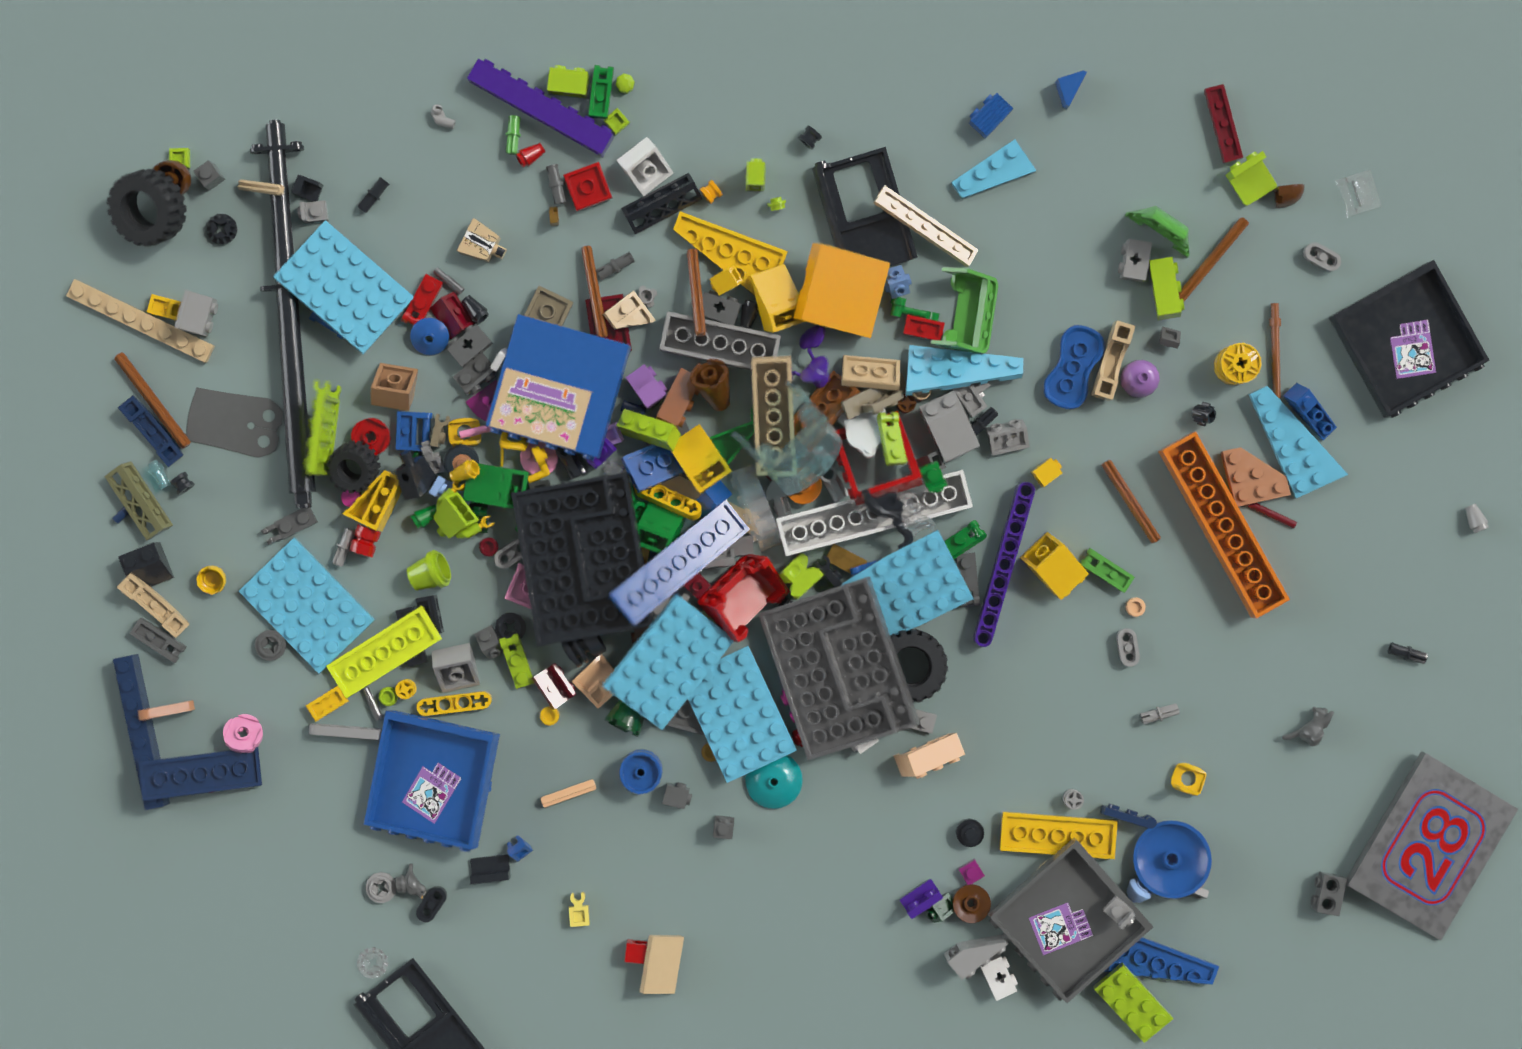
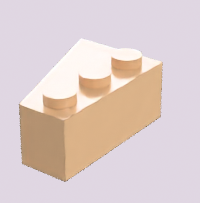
(930, 756)

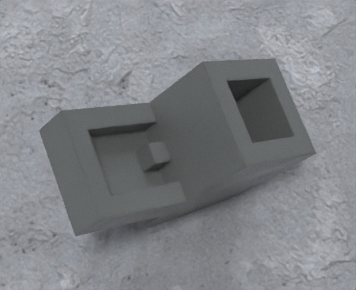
(781, 502)

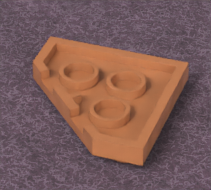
(1251, 478)

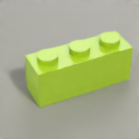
(1166, 288)
(648, 429)

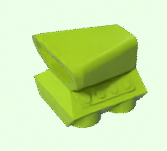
(800, 577)

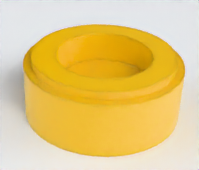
(549, 716)

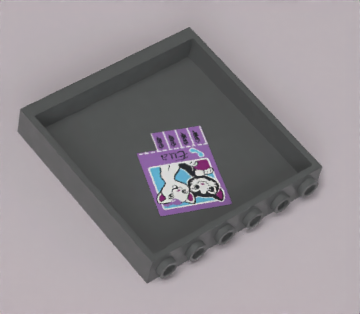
(1061, 921)

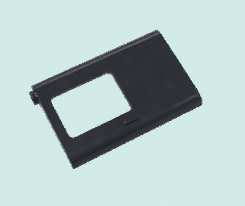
(874, 236)
(442, 1032)

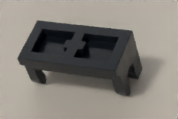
(431, 606)

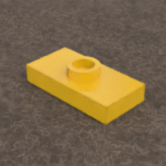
(326, 703)

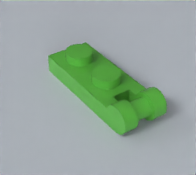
(1107, 571)

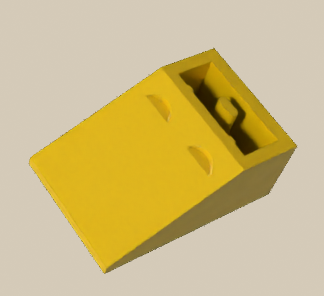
(775, 298)
(700, 459)

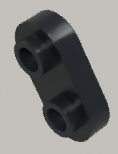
(431, 903)

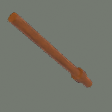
(1274, 323)

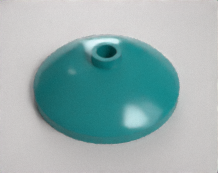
(779, 795)

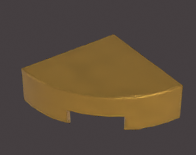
(554, 218)

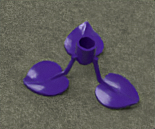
(818, 368)

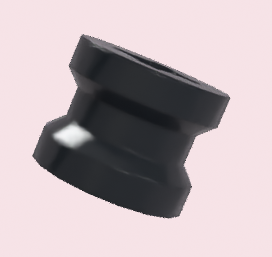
(810, 137)
(182, 483)

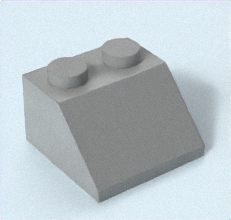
(196, 313)
(455, 667)

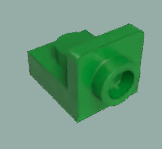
(933, 477)

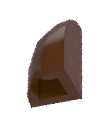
(1288, 194)

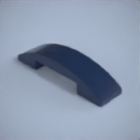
(151, 430)

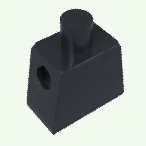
(414, 475)

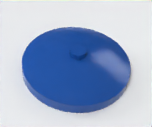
(1172, 859)

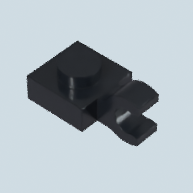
(833, 576)

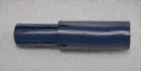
(120, 515)

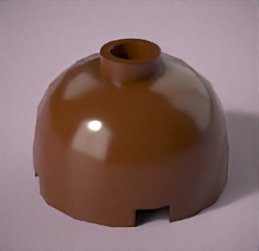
(177, 172)

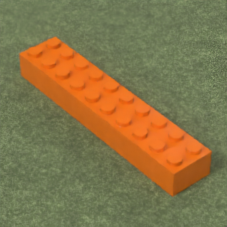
(1223, 525)

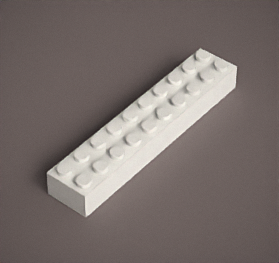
(847, 521)

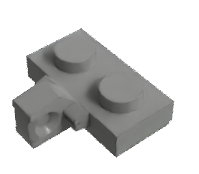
(972, 397)

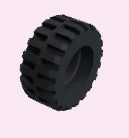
(127, 216)
(936, 659)

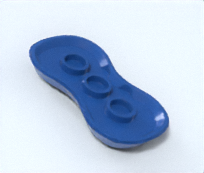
(1079, 353)

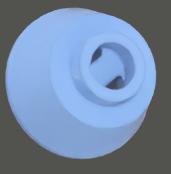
(1137, 891)

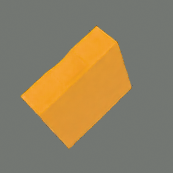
(841, 290)

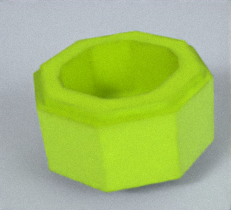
(625, 83)

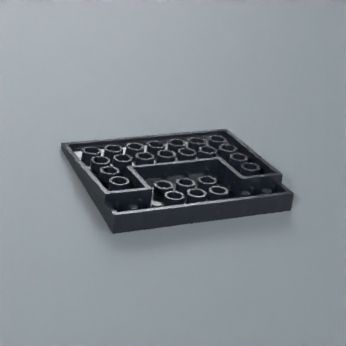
(575, 551)

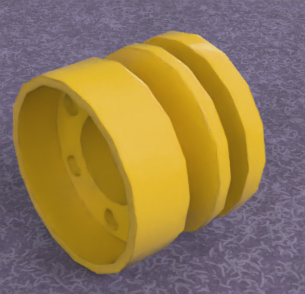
(1226, 366)

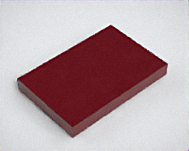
(619, 335)

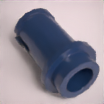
(633, 407)

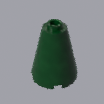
(625, 718)

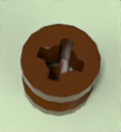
(909, 403)

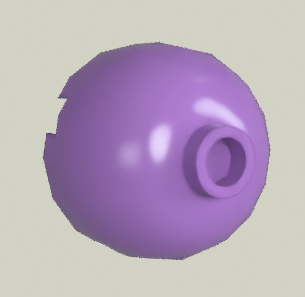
(1139, 378)

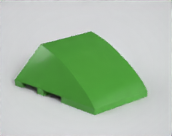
(1164, 225)

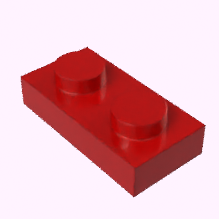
(923, 328)

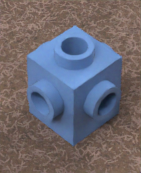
(897, 282)

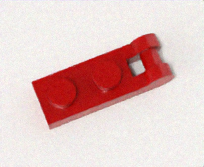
(423, 299)

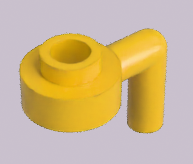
(540, 456)

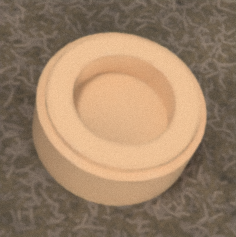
(1135, 607)

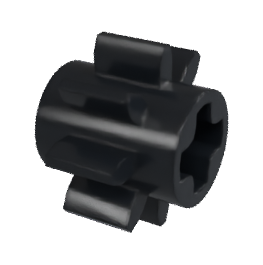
(1203, 414)

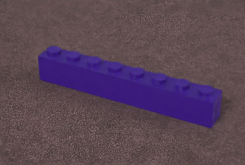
(541, 108)

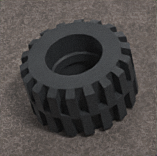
(343, 476)

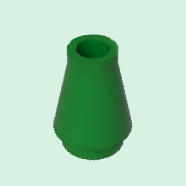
(423, 516)

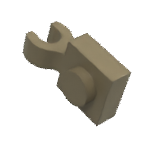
(438, 436)

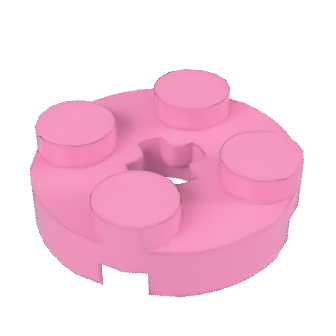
(529, 463)
(246, 743)

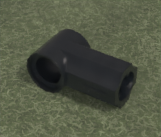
(572, 464)

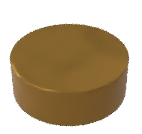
(707, 753)

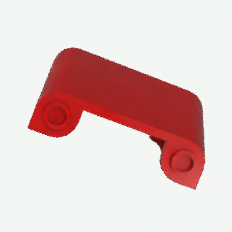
(743, 594)

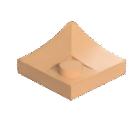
(591, 681)

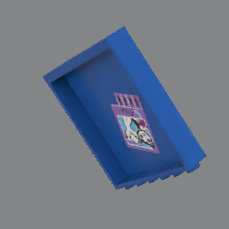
(431, 780)

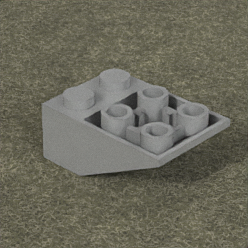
(971, 954)

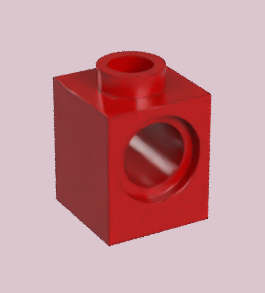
(636, 951)

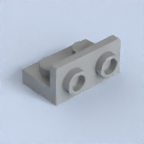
(1007, 437)

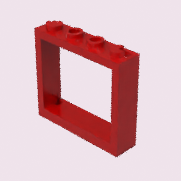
(898, 485)

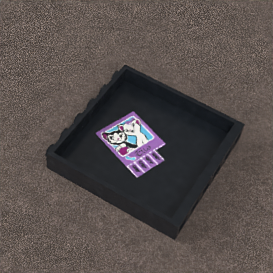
(1409, 339)

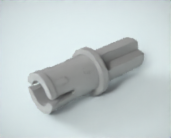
(343, 547)
(1159, 713)

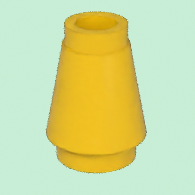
(465, 471)

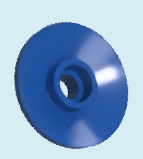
(433, 328)

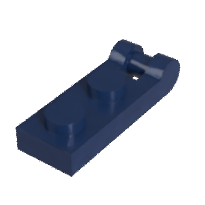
(1129, 816)

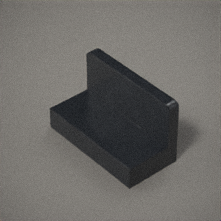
(490, 869)

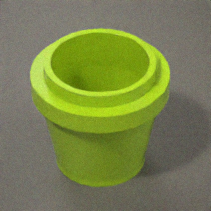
(429, 572)

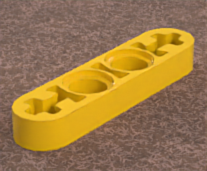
(665, 501)
(454, 703)

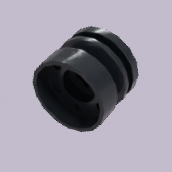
(579, 648)

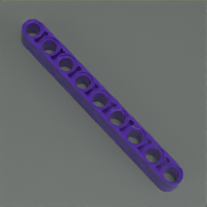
(1010, 556)

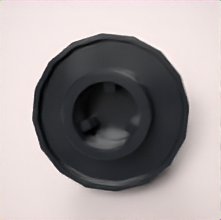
(970, 832)

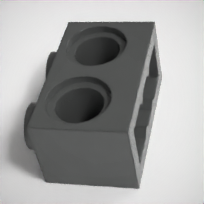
(1334, 894)

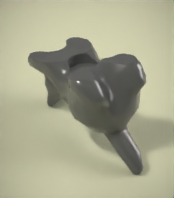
(1313, 731)

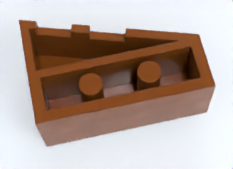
(678, 400)

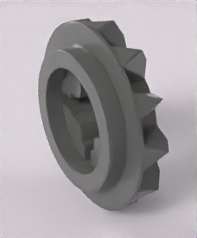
(262, 641)

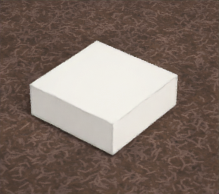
(499, 360)

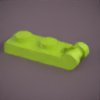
(891, 439)
(517, 661)

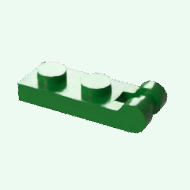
(601, 92)
(962, 542)

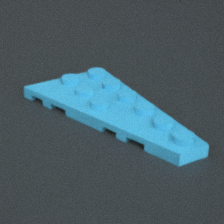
(951, 369)
(1296, 449)

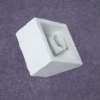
(645, 166)

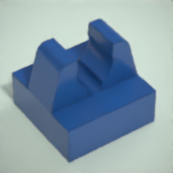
(519, 850)

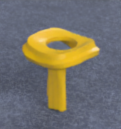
(453, 427)
(504, 443)
(1194, 789)

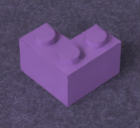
(646, 386)

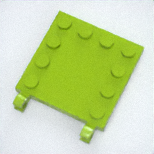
(323, 428)

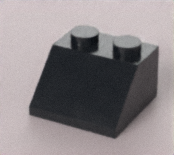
(147, 563)

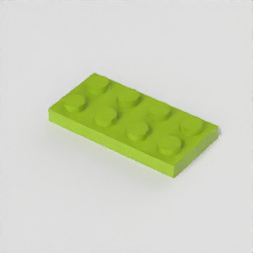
(1133, 1002)

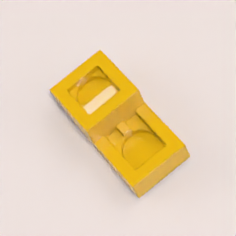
(164, 307)

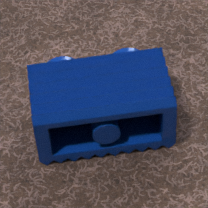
(990, 115)

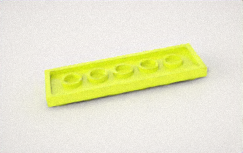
(384, 652)

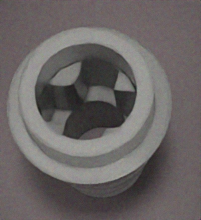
(1476, 519)

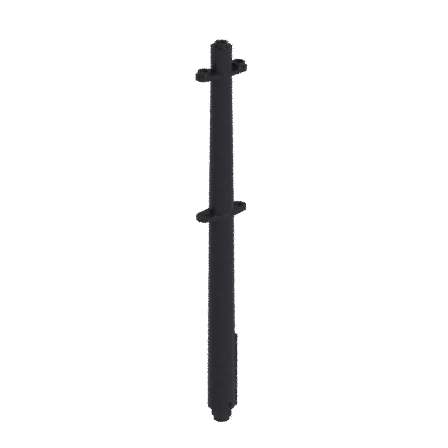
(290, 344)

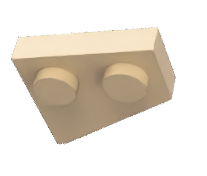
(628, 313)

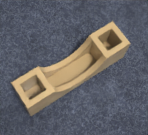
(1109, 368)

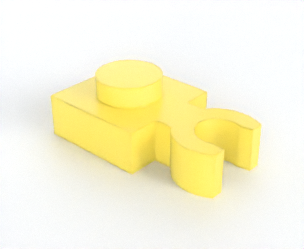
(578, 913)

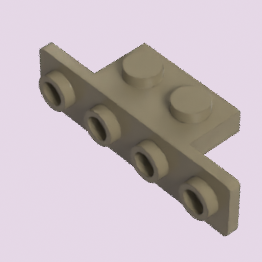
(873, 400)

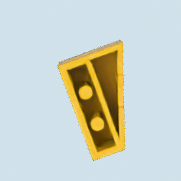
(377, 502)

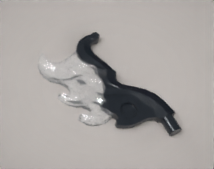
(904, 513)

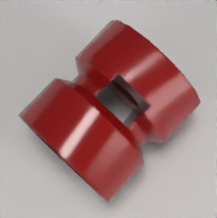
(365, 540)

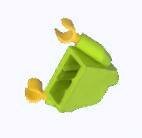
(455, 516)

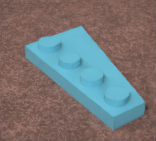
(1002, 166)

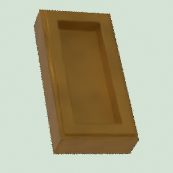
(843, 558)

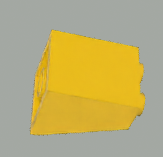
(1054, 565)

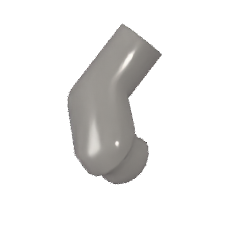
(440, 118)

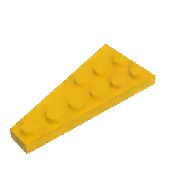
(729, 247)

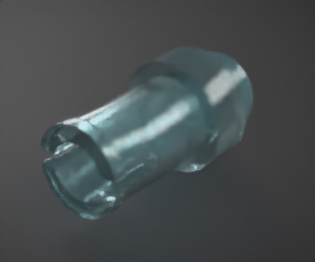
(159, 475)

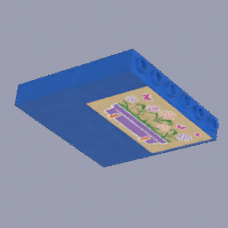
(558, 387)

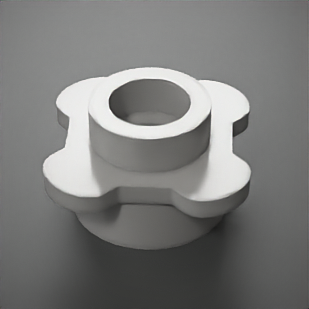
(651, 294)

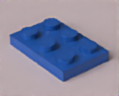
(651, 467)

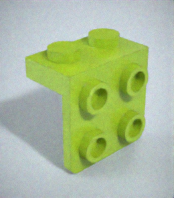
(1251, 178)

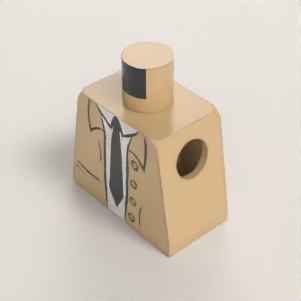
(481, 243)

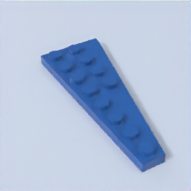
(1161, 961)

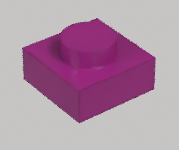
(971, 872)

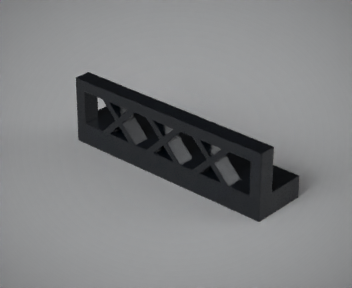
(662, 196)

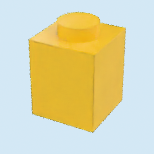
(725, 280)
(1047, 471)

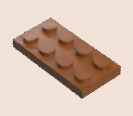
(828, 400)

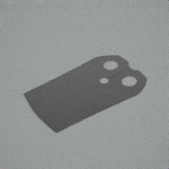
(223, 418)

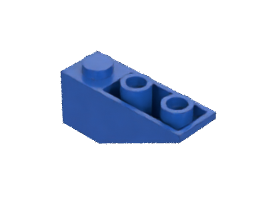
(1310, 410)

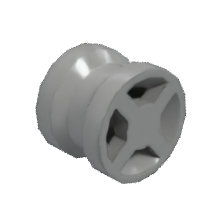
(1076, 800)

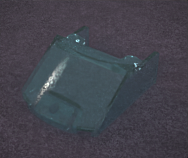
(805, 456)

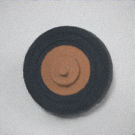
(457, 455)

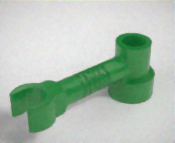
(898, 307)

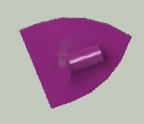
(482, 401)

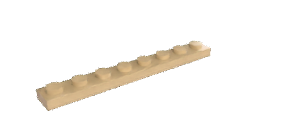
(140, 321)

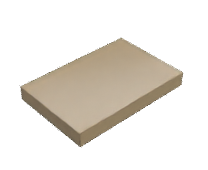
(870, 372)
(661, 964)

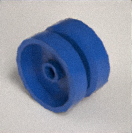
(643, 760)

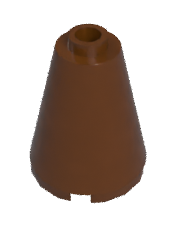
(712, 383)

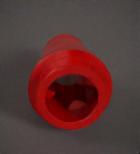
(530, 154)

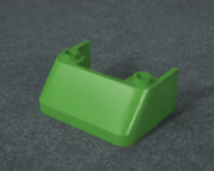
(973, 311)

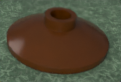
(980, 907)

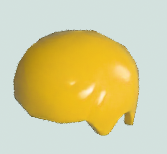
(211, 579)

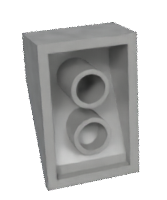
(949, 426)

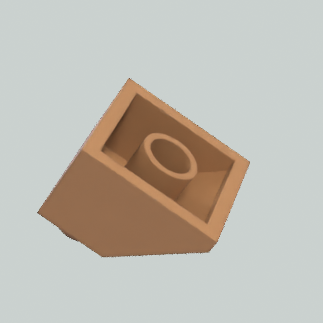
(394, 386)

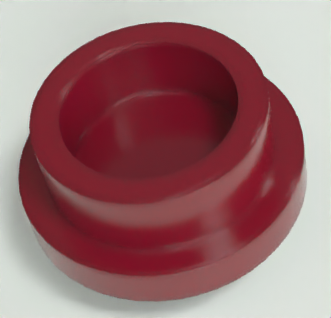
(488, 546)

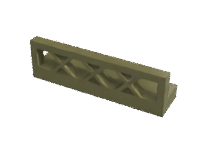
(152, 510)

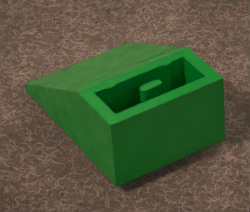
(495, 485)
(659, 526)

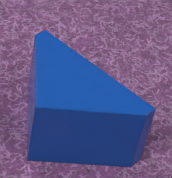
(1068, 87)
(713, 497)

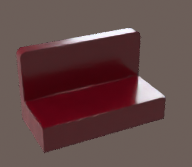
(452, 314)

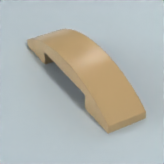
(154, 604)

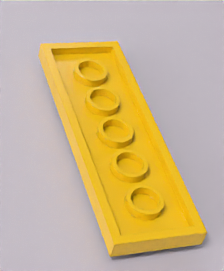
(1051, 832)

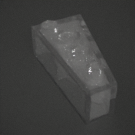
(756, 507)

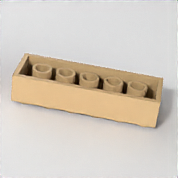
(772, 403)

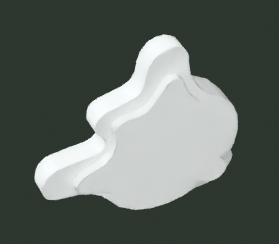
(862, 432)

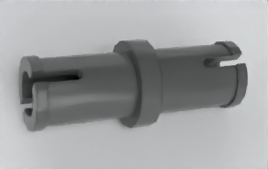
(556, 184)
(615, 265)

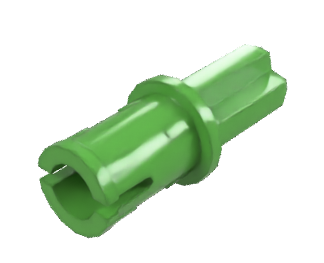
(513, 134)

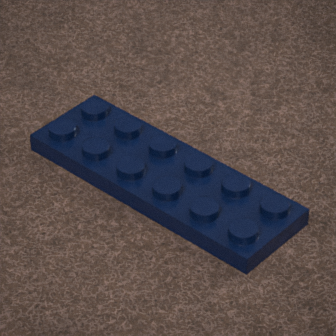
(199, 774)

